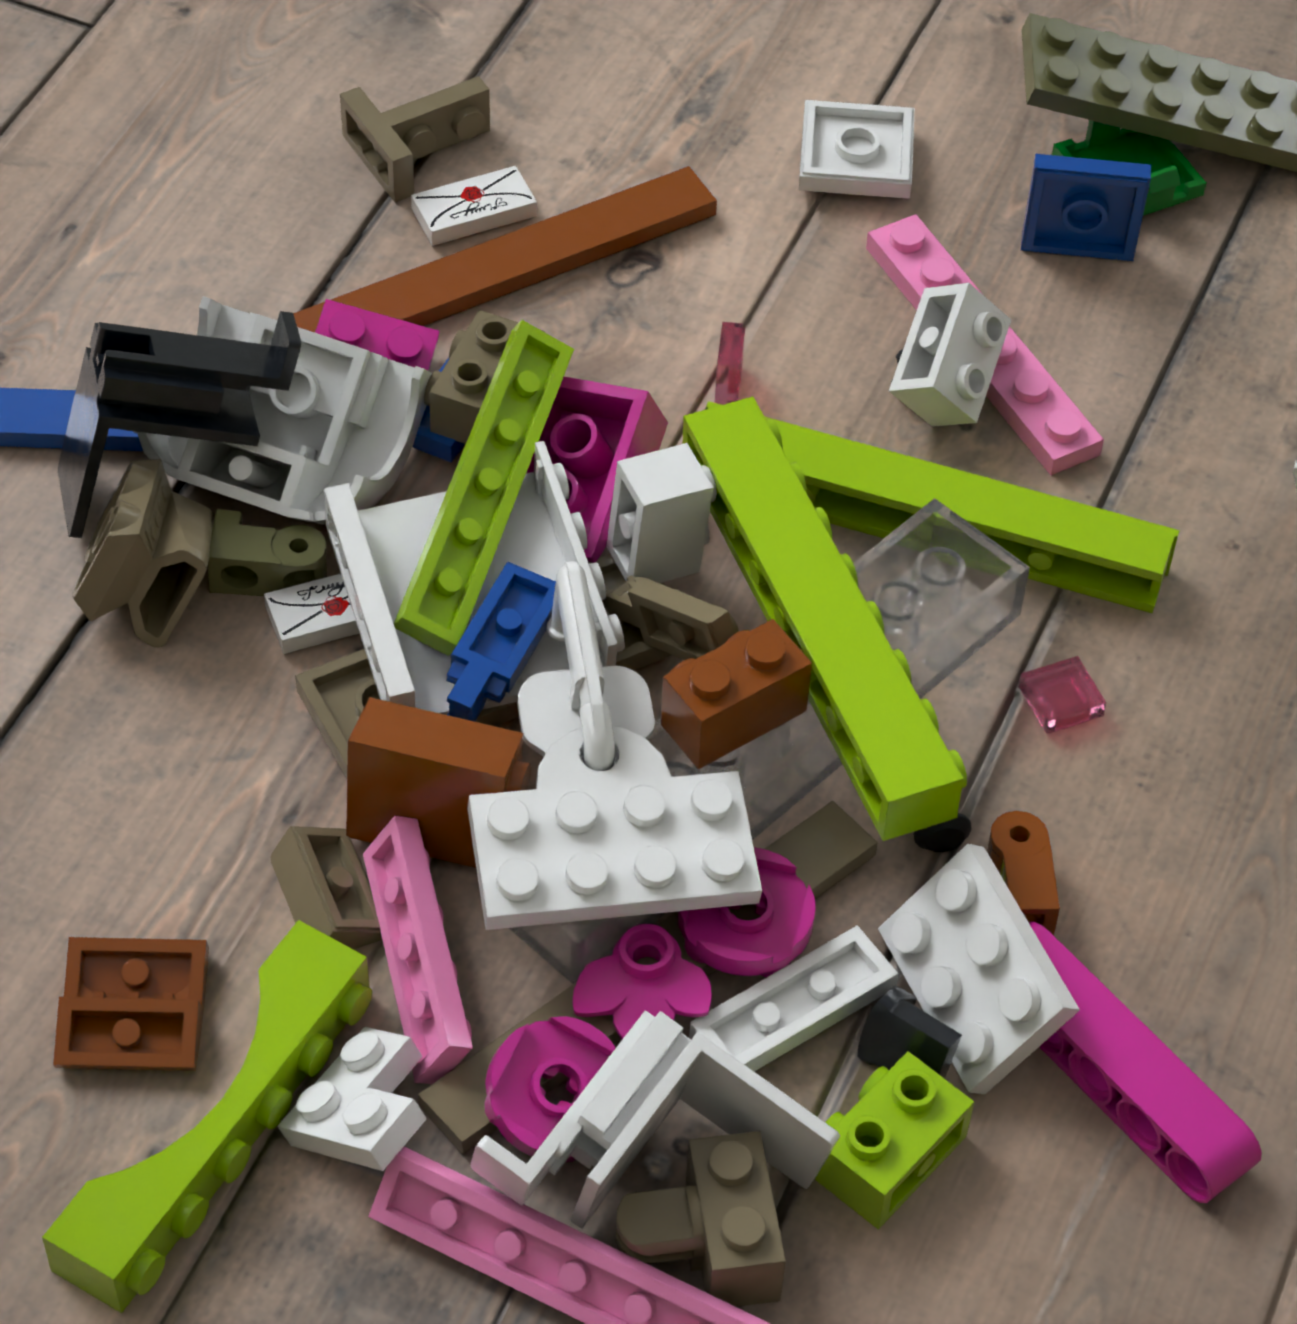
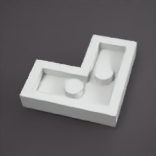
(352, 1104)

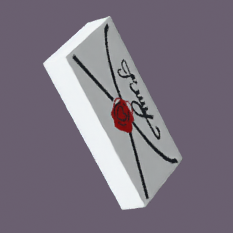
(474, 205)
(311, 613)

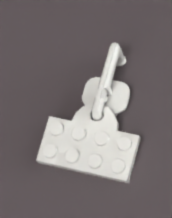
(606, 816)

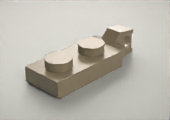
(671, 618)

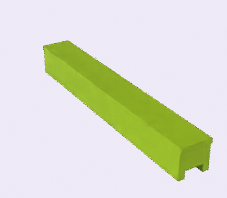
(1054, 536)

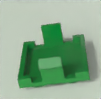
(1171, 173)

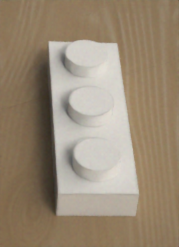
(799, 1000)

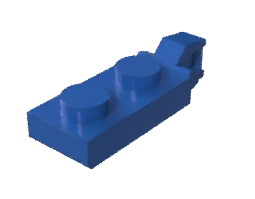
(499, 640)

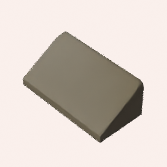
(326, 884)

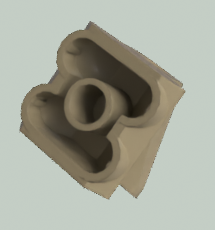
(146, 553)

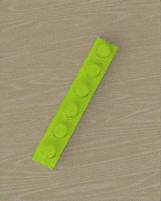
(483, 489)

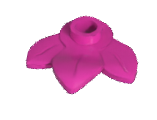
(627, 989)

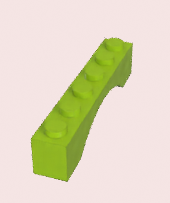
(128, 1221)

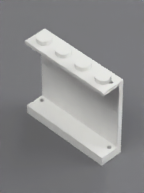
(381, 551)

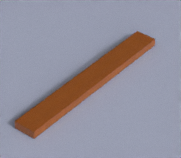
(533, 252)

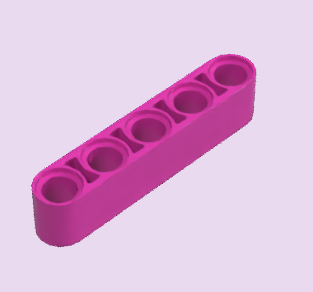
(1146, 1086)

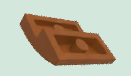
(132, 1004)

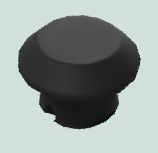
(945, 835)

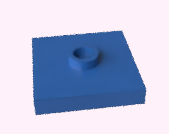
(1085, 207)

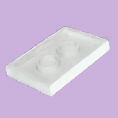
(978, 968)

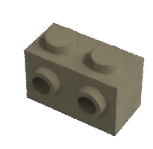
(462, 385)

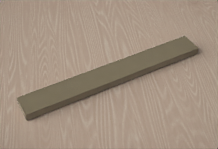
(822, 849)

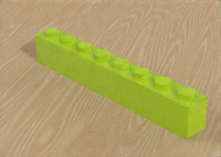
(813, 593)

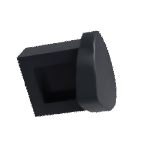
(900, 1028)

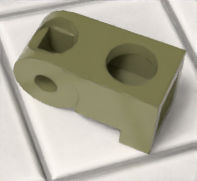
(262, 558)

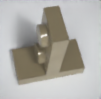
(398, 136)

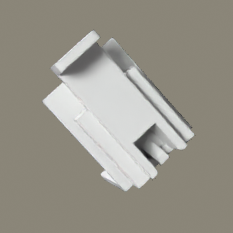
(634, 1096)

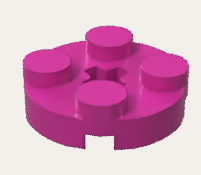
(757, 944)
(536, 1051)

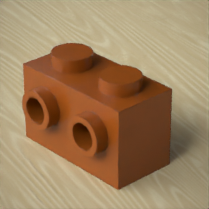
(735, 693)

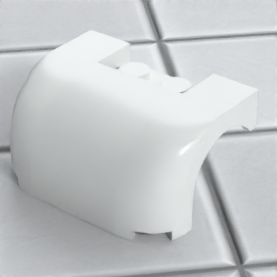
(338, 424)

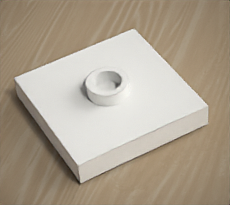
(857, 149)

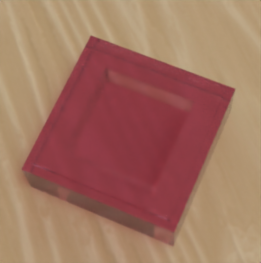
(729, 363)
(1062, 694)

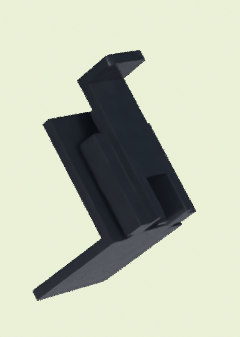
(168, 388)

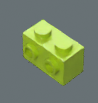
(894, 1138)

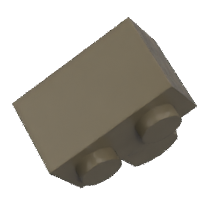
(717, 1221)

